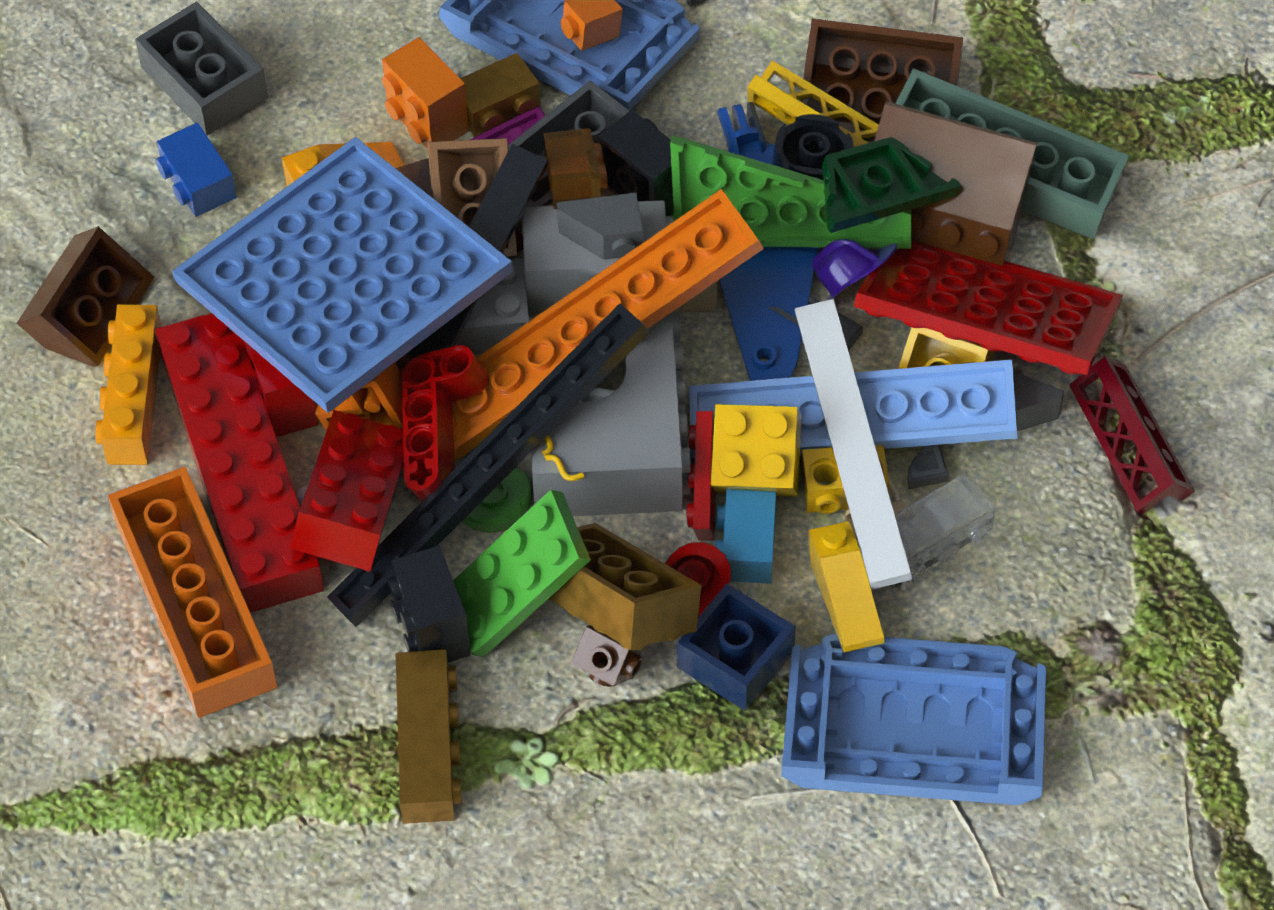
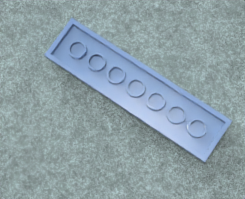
(901, 404)

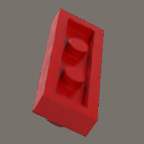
(702, 512)

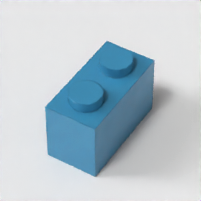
(748, 534)

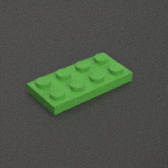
(520, 571)

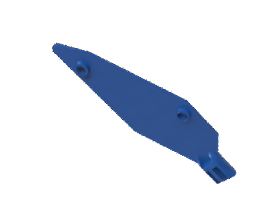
(770, 278)

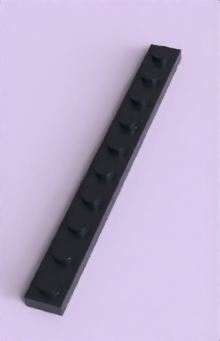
(493, 459)

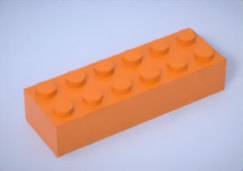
(192, 592)

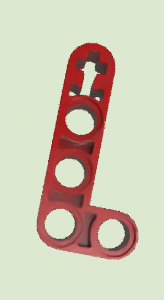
(428, 391)

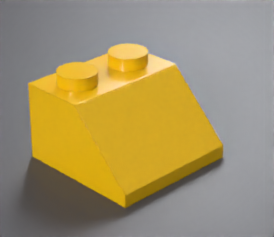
(932, 348)

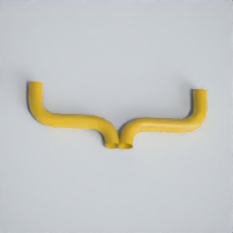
(556, 459)

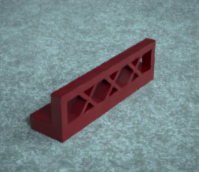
(1144, 432)

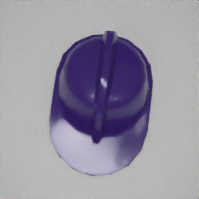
(846, 262)

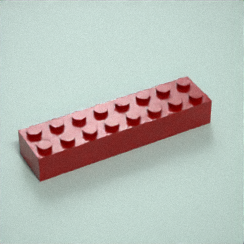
(238, 460)

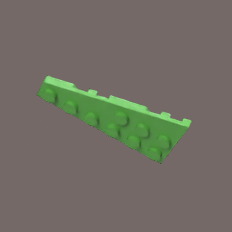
(774, 201)

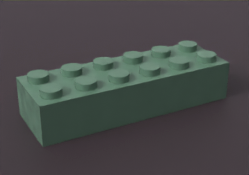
(1069, 175)

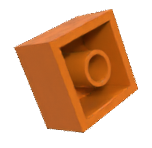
(424, 94)

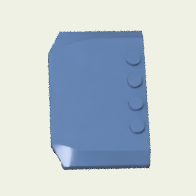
(626, 67)
(916, 721)

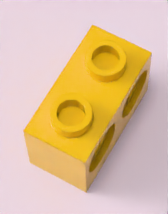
(821, 466)

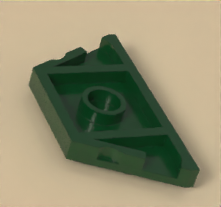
(878, 183)

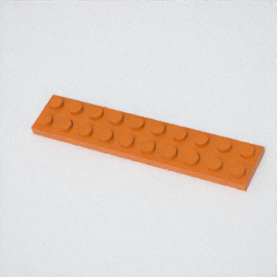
(645, 281)

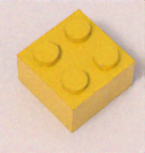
(756, 449)

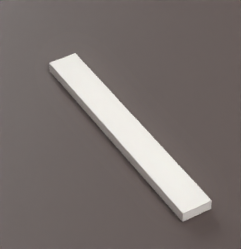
(853, 445)

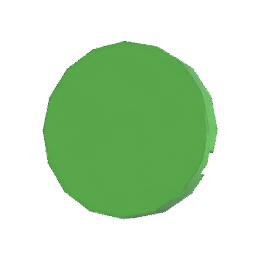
(503, 505)

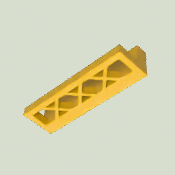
(788, 107)

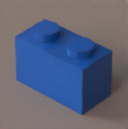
(195, 169)

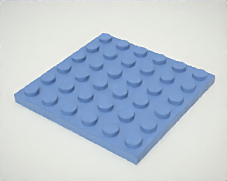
(342, 273)

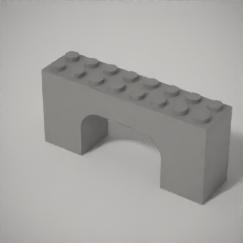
(637, 436)

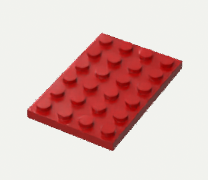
(993, 305)

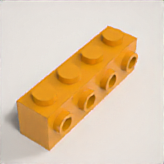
(131, 385)

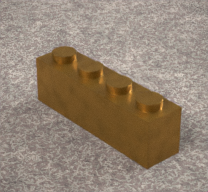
(425, 736)

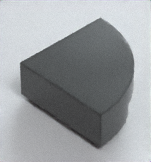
(927, 468)

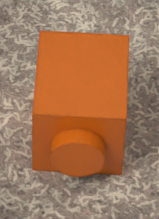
(591, 21)

